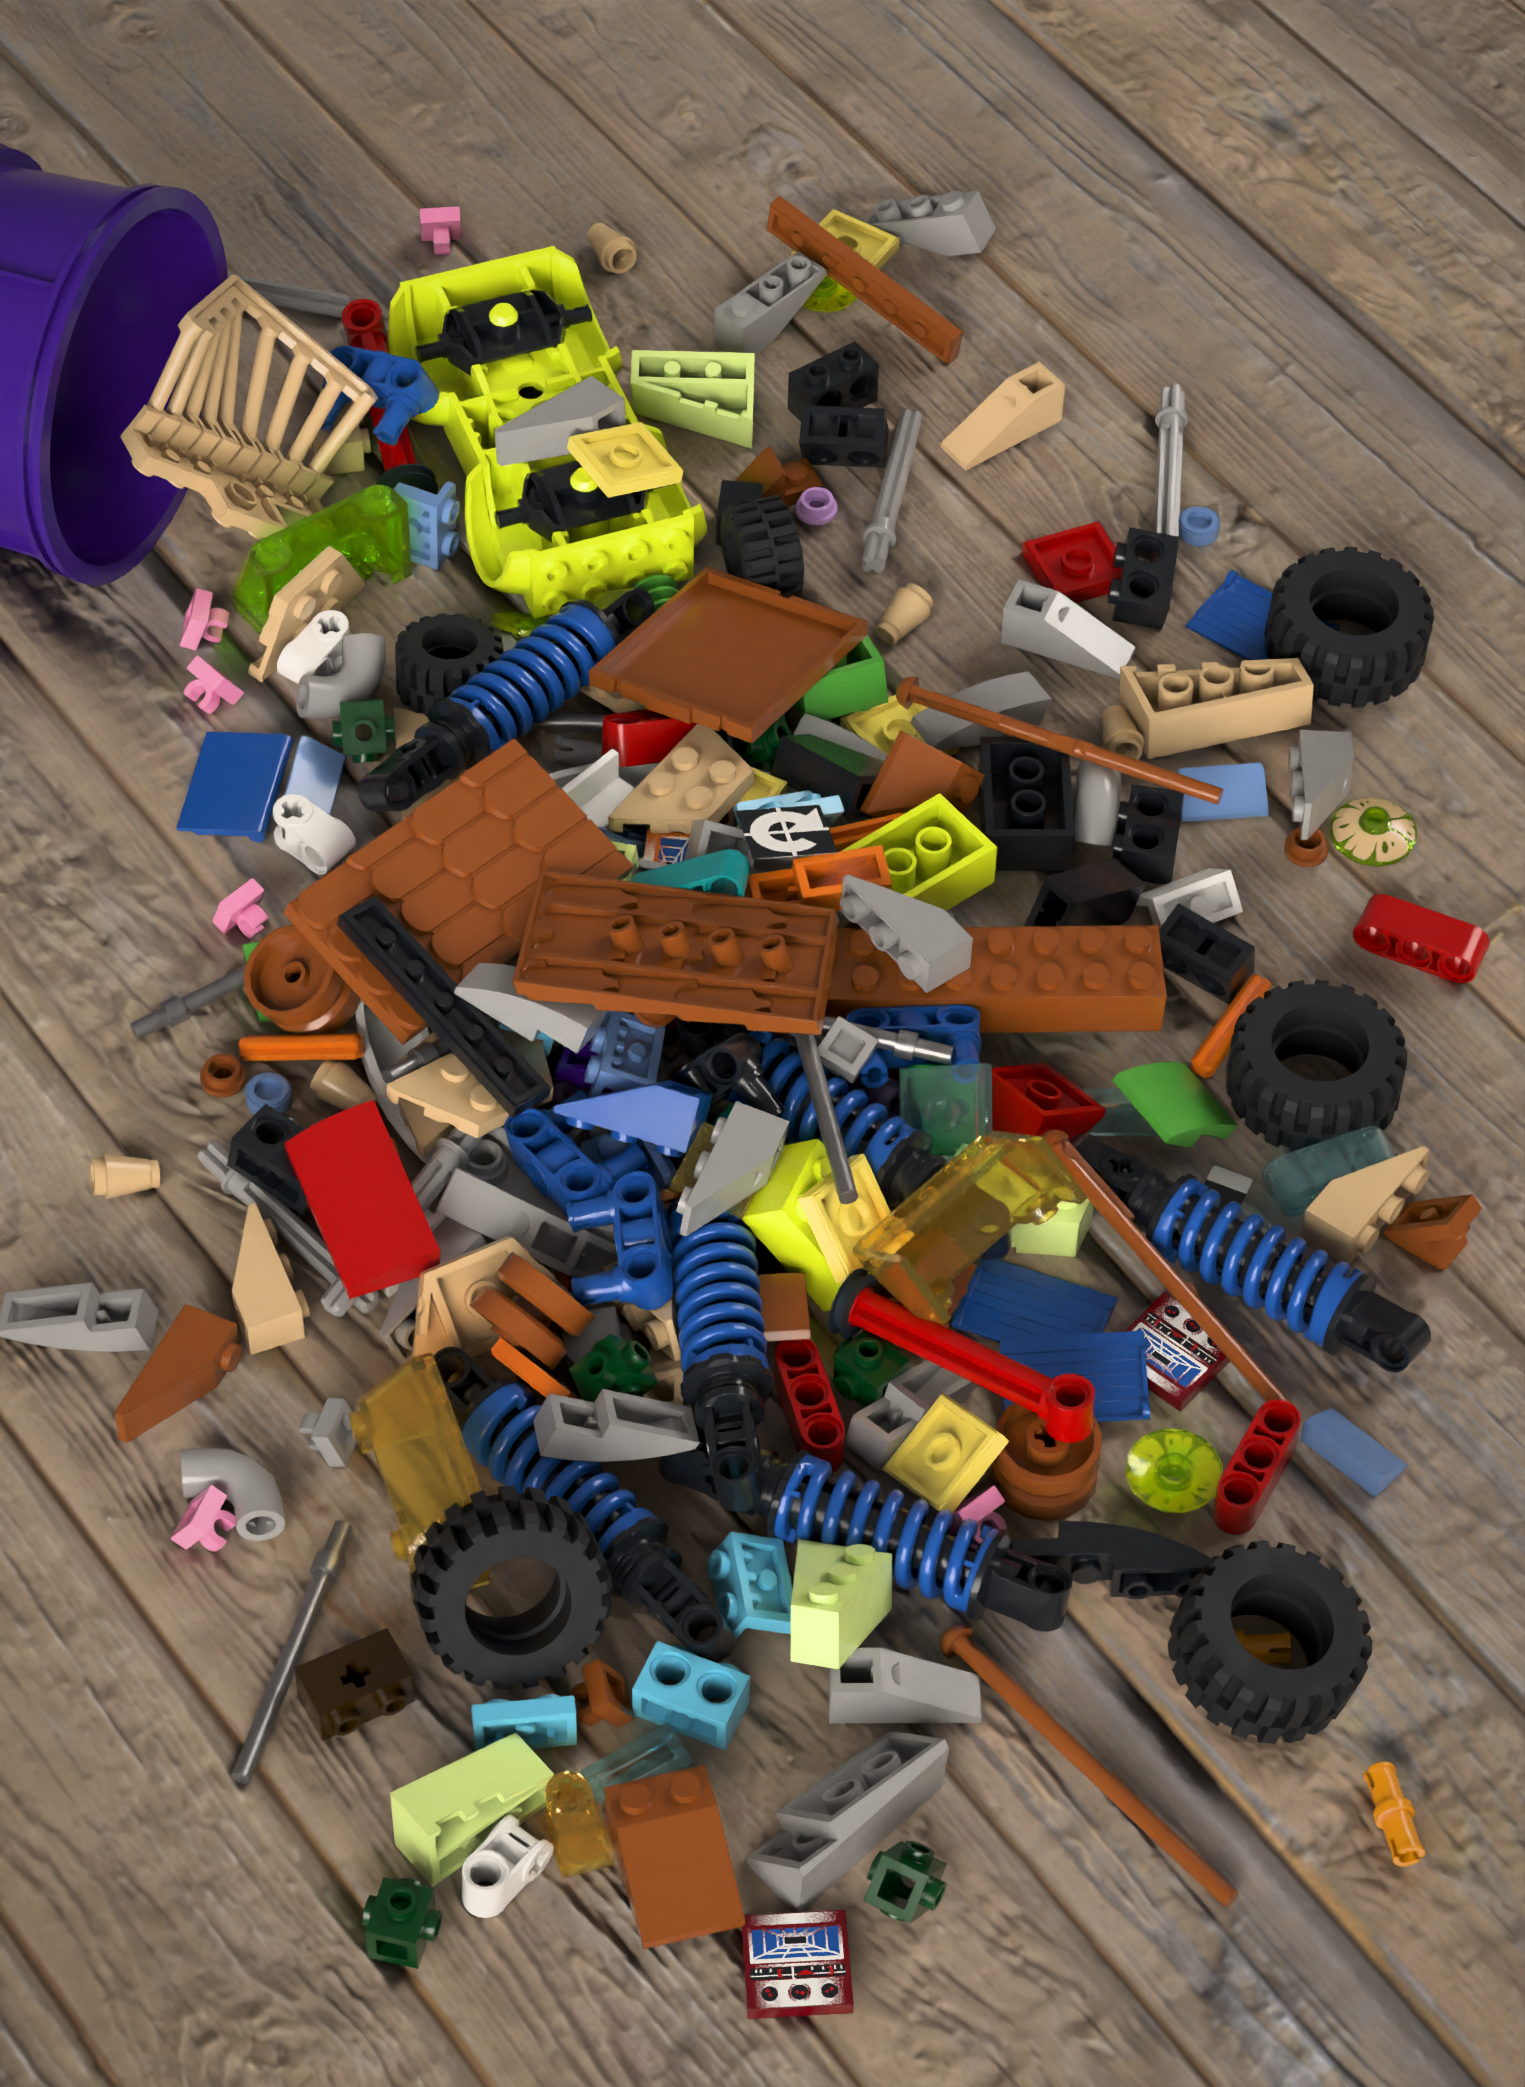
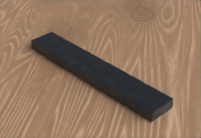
(432, 997)

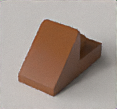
(783, 480)
(1434, 1228)
(785, 1306)

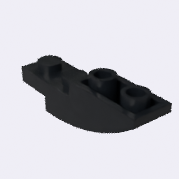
(1130, 1558)

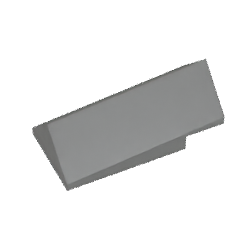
(848, 1815)

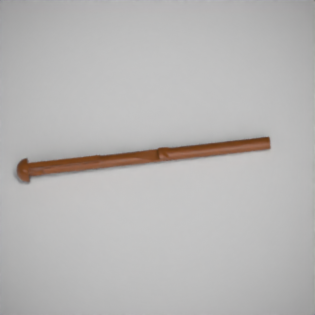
(910, 692)
(1185, 1293)
(957, 1641)

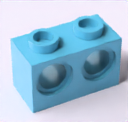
(686, 1704)

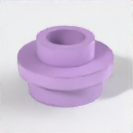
(816, 506)

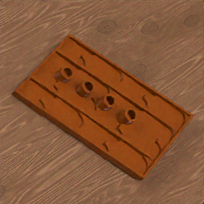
(457, 876)
(678, 953)

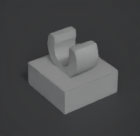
(846, 1049)
(331, 1432)

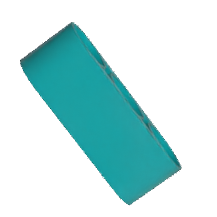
(703, 873)

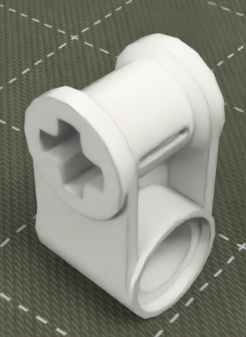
(316, 649)
(311, 833)
(508, 1860)

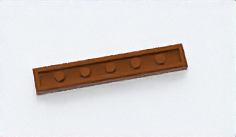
(865, 280)

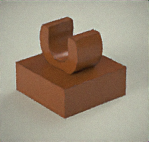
(606, 1693)

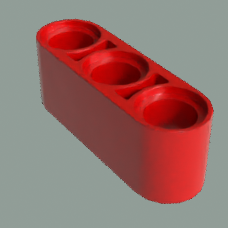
(642, 736)
(1421, 938)
(808, 1386)
(1251, 1484)

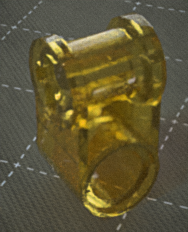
(576, 1830)

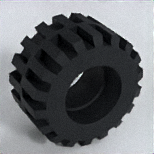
(763, 544)
(440, 656)

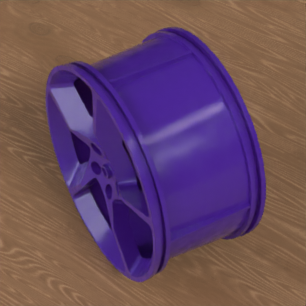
(85, 330)

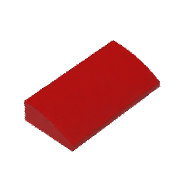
(362, 1200)

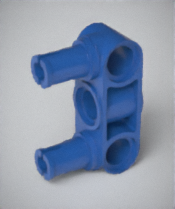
(398, 382)
(944, 1024)
(556, 1162)
(640, 1241)

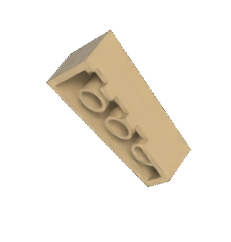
(1215, 703)

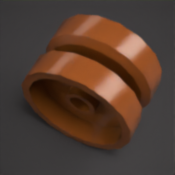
(296, 985)
(530, 1313)
(1040, 1474)

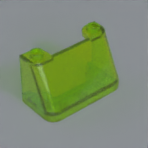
(364, 527)

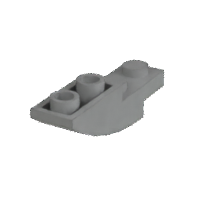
(538, 1231)

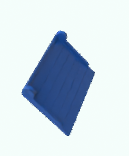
(1237, 617)
(235, 784)
(1025, 1303)
(1108, 1360)

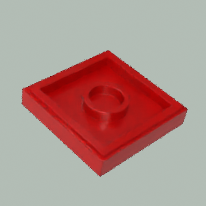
(1074, 561)

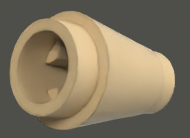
(612, 248)
(904, 613)
(1120, 733)
(341, 1086)
(122, 1175)

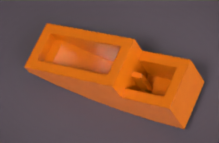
(819, 877)

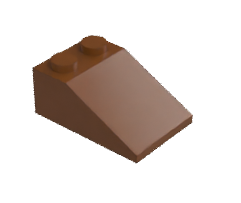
(673, 1856)

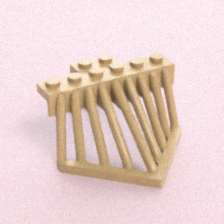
(237, 475)

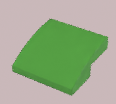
(1174, 1103)

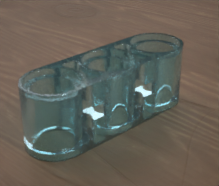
(1304, 1173)

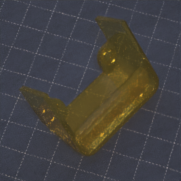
(961, 1215)
(417, 1451)

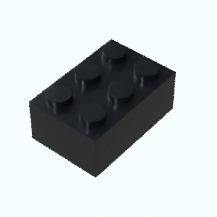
(1026, 804)

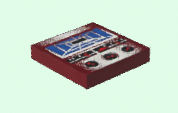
(1177, 1352)
(797, 1964)

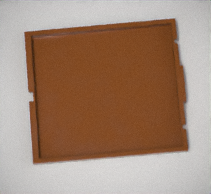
(728, 654)

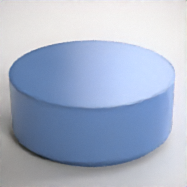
(1198, 526)
(268, 1089)

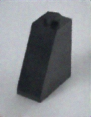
(826, 770)
(1087, 896)

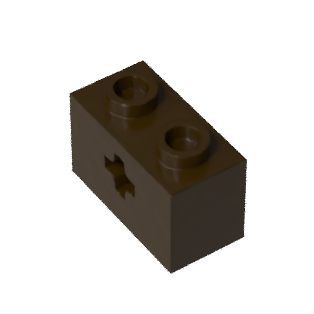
(355, 1685)

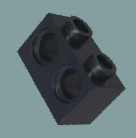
(837, 380)
(844, 436)
(1149, 579)
(1150, 833)
(1205, 954)
(261, 1156)

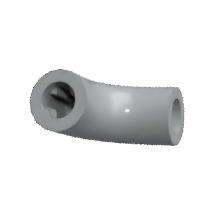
(356, 680)
(1096, 803)
(244, 1481)

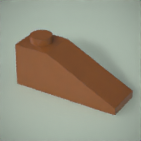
(180, 1370)

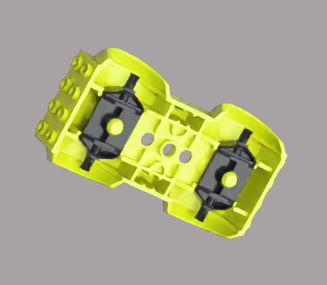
(543, 521)

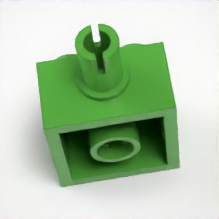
(850, 686)

